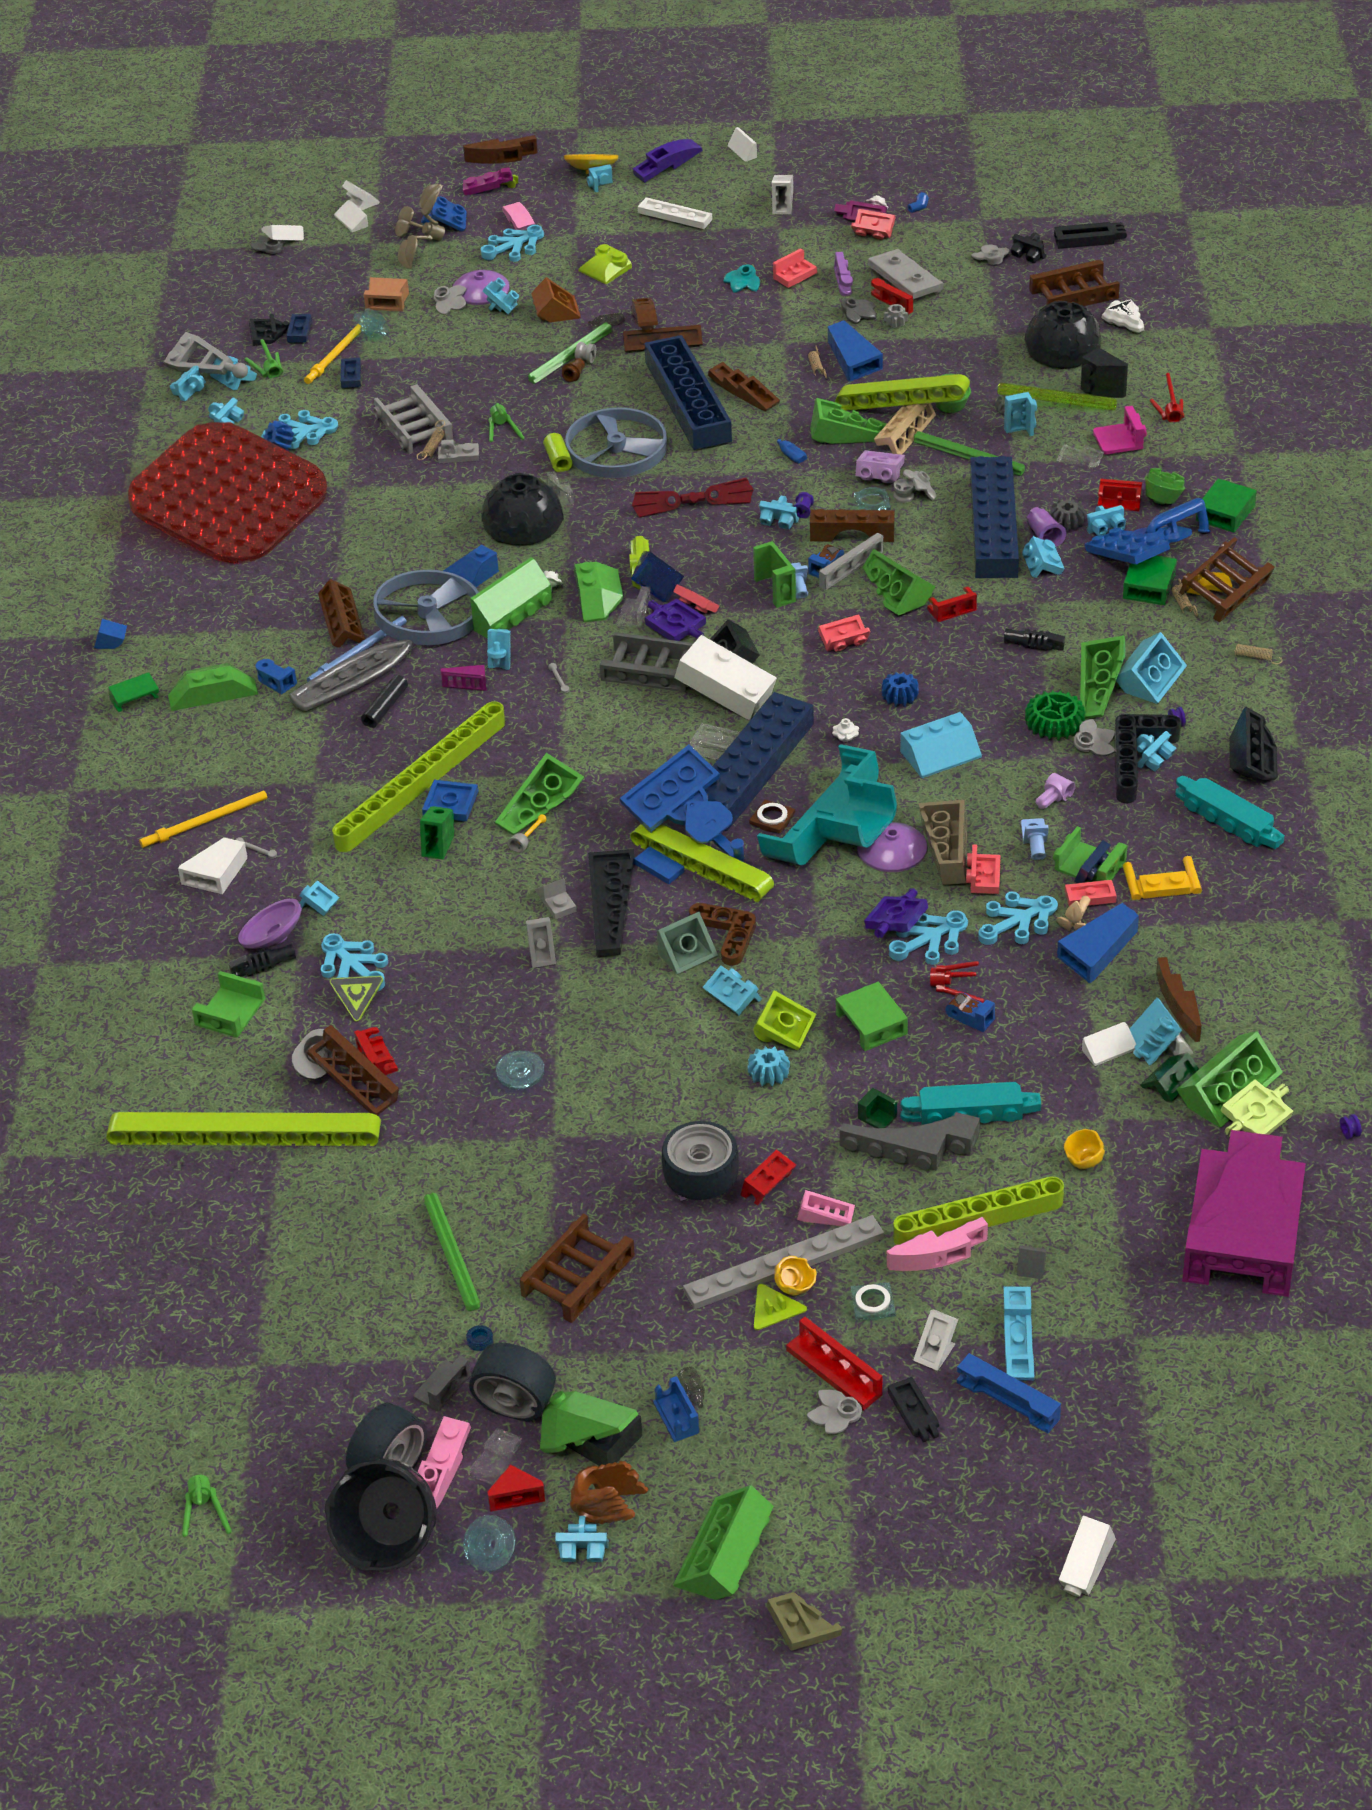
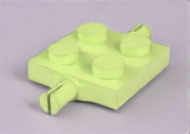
(1257, 1109)

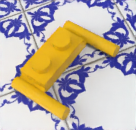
(1163, 883)

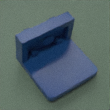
(447, 213)

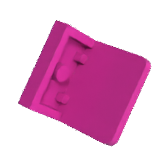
(1123, 436)

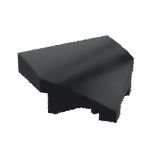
(267, 329)

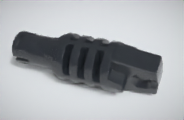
(1035, 639)
(262, 960)

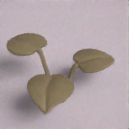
(431, 229)

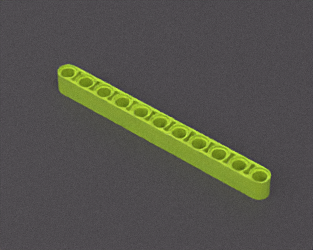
(418, 777)
(243, 1128)

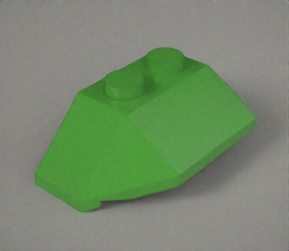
(597, 590)
(211, 686)

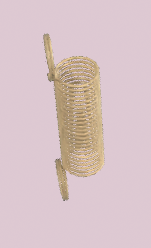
(816, 356)
(431, 440)
(1185, 599)
(1253, 655)

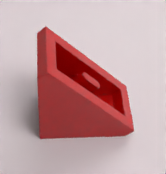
(515, 1489)

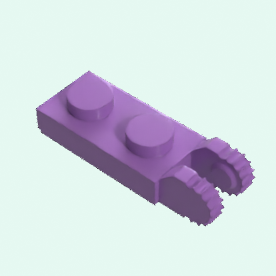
(842, 274)

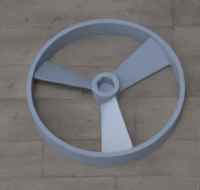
(617, 442)
(440, 630)

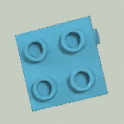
(1154, 1032)

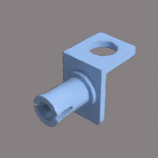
(801, 576)
(1036, 836)

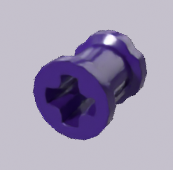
(805, 504)

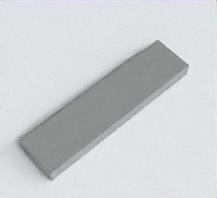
(849, 562)

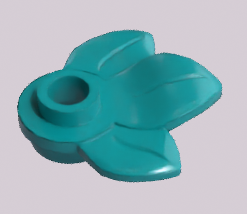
(743, 277)

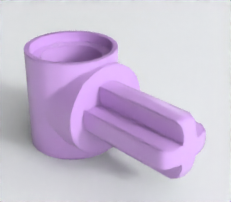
(1055, 790)

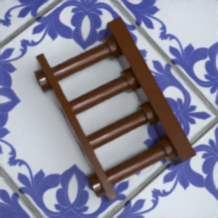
(1073, 275)
(1234, 596)
(587, 1287)

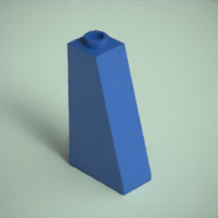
(853, 352)
(1098, 942)

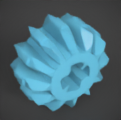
(768, 1066)

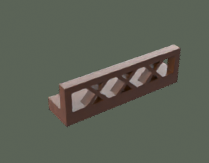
(635, 339)
(340, 613)
(357, 1063)

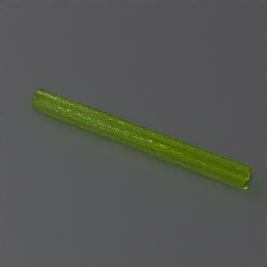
(1059, 396)

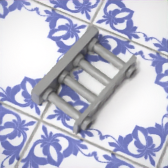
(425, 408)

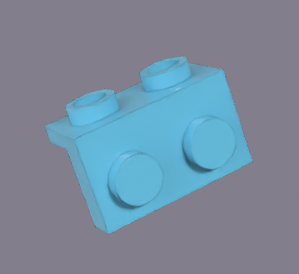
(229, 379)
(1020, 413)
(1042, 556)

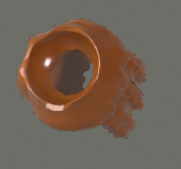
(604, 1502)

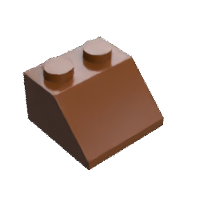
(554, 302)

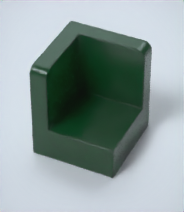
(877, 1109)

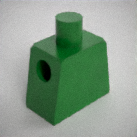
(436, 823)

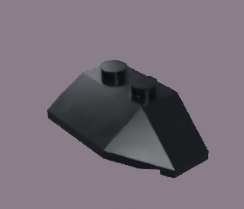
(1253, 747)

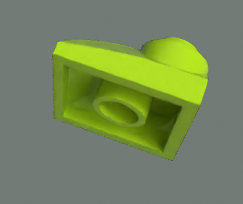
(606, 264)
(783, 1021)

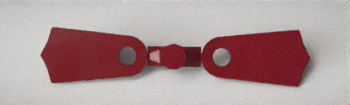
(656, 502)

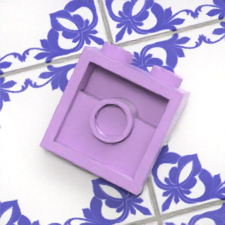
(879, 466)

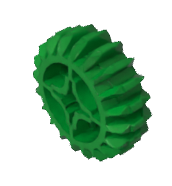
(1054, 715)

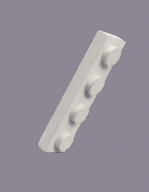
(675, 213)

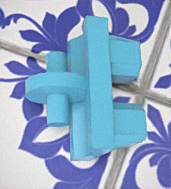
(499, 298)
(188, 384)
(222, 413)
(778, 510)
(1104, 519)
(498, 648)
(1150, 749)
(582, 1536)

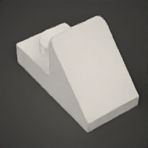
(360, 197)
(936, 1340)

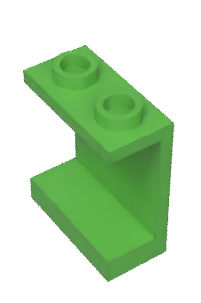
(772, 563)
(1074, 854)
(231, 1006)
(873, 1015)

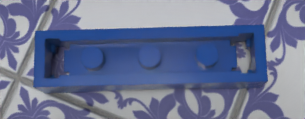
(982, 1377)

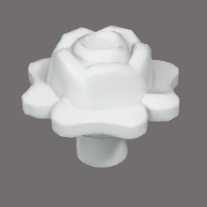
(877, 200)
(552, 578)
(845, 730)

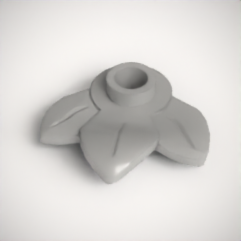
(991, 253)
(449, 298)
(921, 482)
(1096, 739)
(832, 1411)

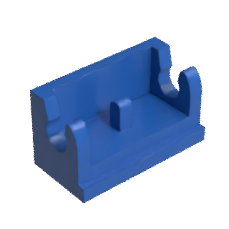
(676, 1410)

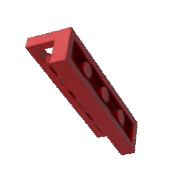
(831, 1364)

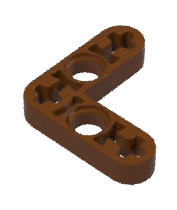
(732, 924)

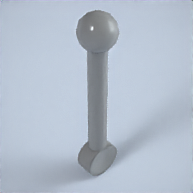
(552, 667)
(271, 854)

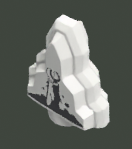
(1124, 315)

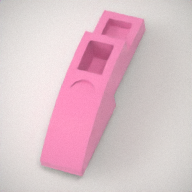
(931, 1252)
(444, 1456)

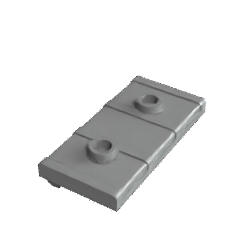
(905, 274)

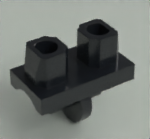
(1029, 244)

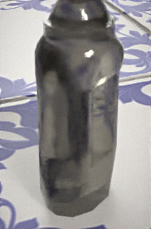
(612, 319)
(692, 1385)

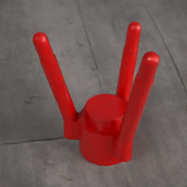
(1173, 411)
(941, 976)

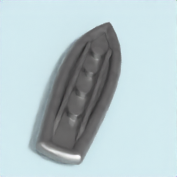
(350, 674)

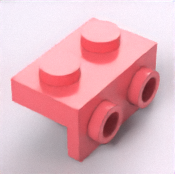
(873, 223)
(793, 269)
(843, 632)
(983, 873)

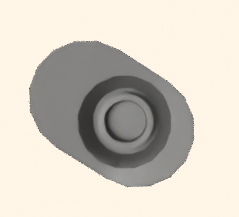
(303, 1062)

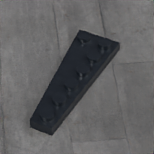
(610, 895)

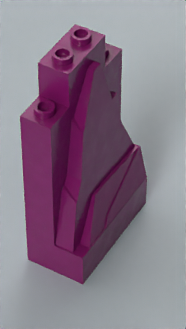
(1245, 1213)

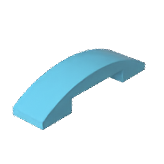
(1018, 1333)

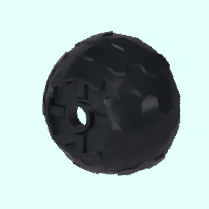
(1062, 334)
(521, 510)
(359, 1517)

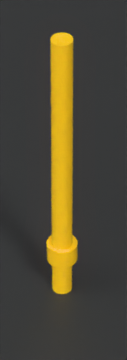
(318, 369)
(162, 835)

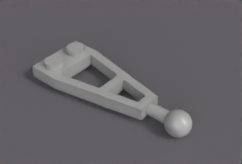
(185, 348)

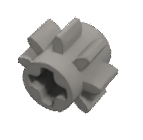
(895, 316)

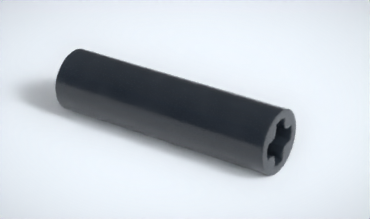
(384, 701)

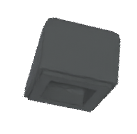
(1031, 1262)

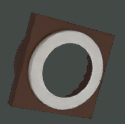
(772, 825)

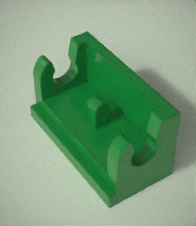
(132, 689)

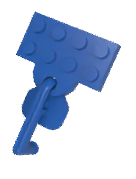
(1149, 541)
(679, 794)

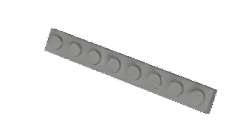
(762, 1268)

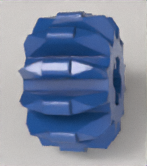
(279, 434)
(900, 689)

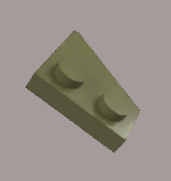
(799, 1622)

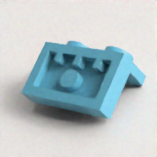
(731, 990)

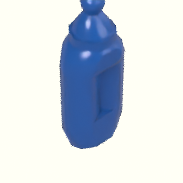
(792, 451)

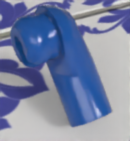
(921, 203)

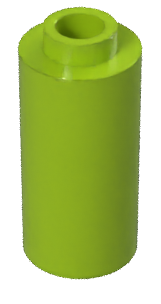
(557, 452)

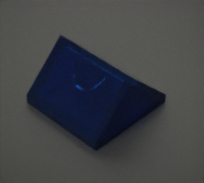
(657, 575)

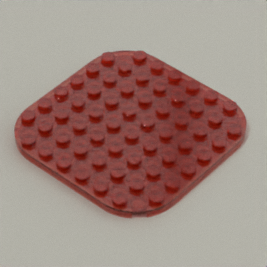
(227, 492)

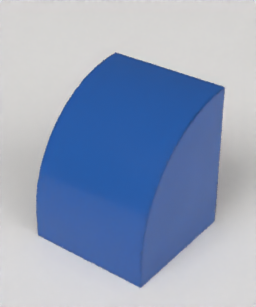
(110, 635)

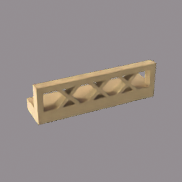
(904, 420)

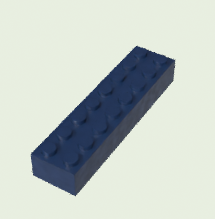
(688, 392)
(994, 517)
(759, 751)

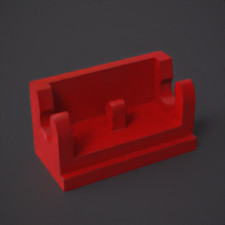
(1120, 492)
(954, 606)
(375, 1050)
(767, 1176)

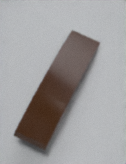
(745, 388)
(1180, 1002)

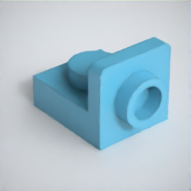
(599, 176)
(318, 898)

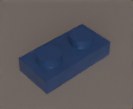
(299, 328)
(350, 372)
(1089, 868)

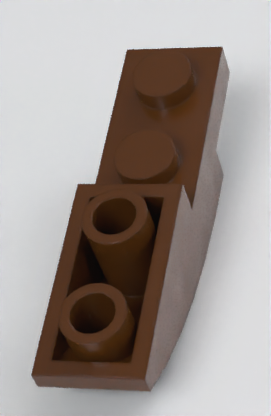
(500, 152)
(644, 313)

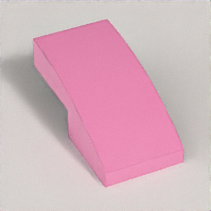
(518, 216)

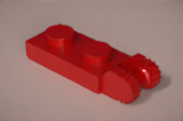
(891, 295)

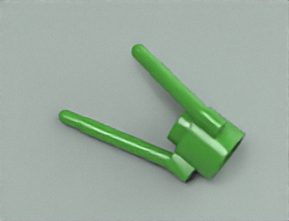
(271, 367)
(500, 416)
(199, 1493)

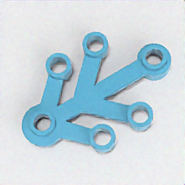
(533, 233)
(321, 426)
(1042, 905)
(952, 923)
(335, 945)

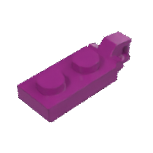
(487, 181)
(851, 209)

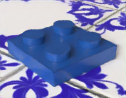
(452, 795)

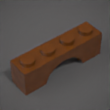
(828, 523)

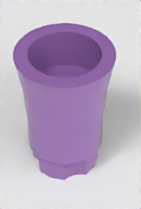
(1046, 526)

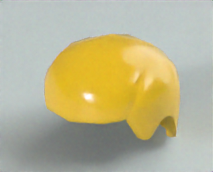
(1084, 1145)
(794, 1275)

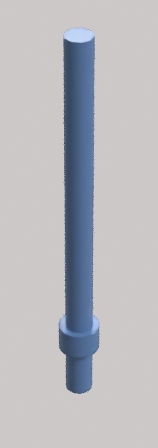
(357, 649)

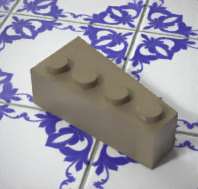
(947, 837)

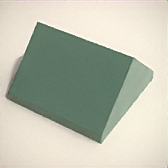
(685, 943)

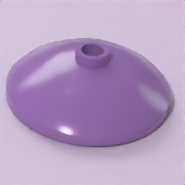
(475, 283)
(896, 849)
(270, 925)

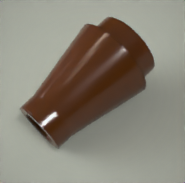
(572, 370)

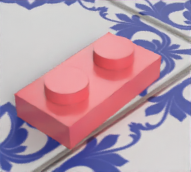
(701, 603)
(1099, 892)

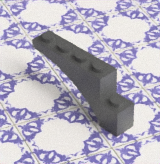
(915, 1145)

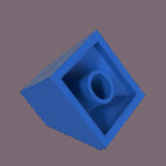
(476, 565)

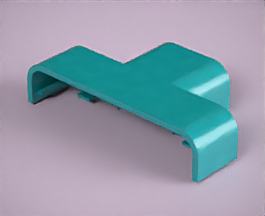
(849, 811)

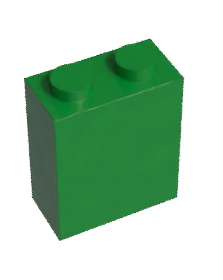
(1228, 504)
(1150, 580)

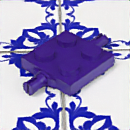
(675, 620)
(896, 913)

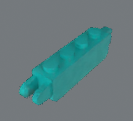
(1229, 811)
(986, 1101)

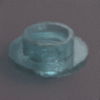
(371, 322)
(520, 1069)
(478, 1543)

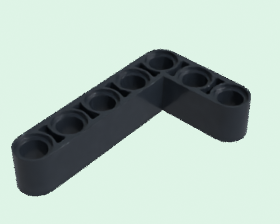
(1127, 730)

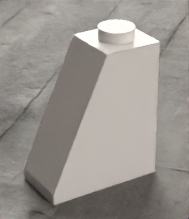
(782, 194)
(214, 866)
(1086, 1556)

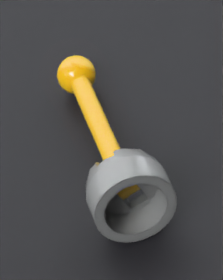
(521, 840)

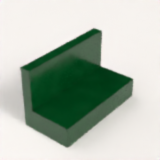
(1171, 1075)

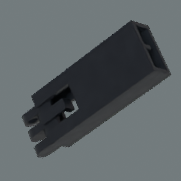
(1088, 234)

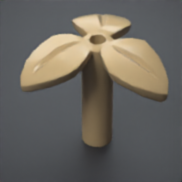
(1074, 914)

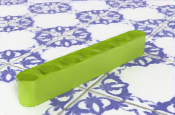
(903, 392)
(706, 861)
(994, 1207)

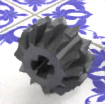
(1068, 514)

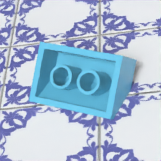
(1151, 669)
(940, 745)

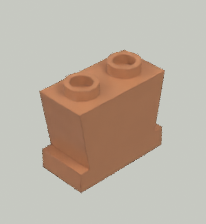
(386, 294)

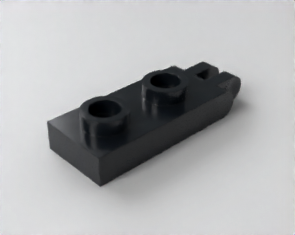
(914, 1408)

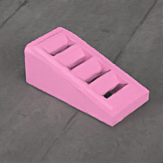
(810, 1211)

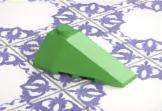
(836, 425)
(898, 585)
(1099, 671)
(542, 791)
(578, 1418)

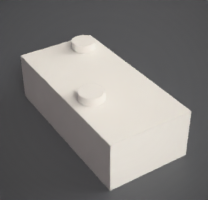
(725, 677)

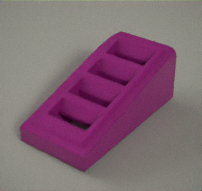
(475, 673)

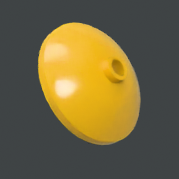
(587, 161)

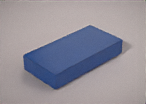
(659, 865)

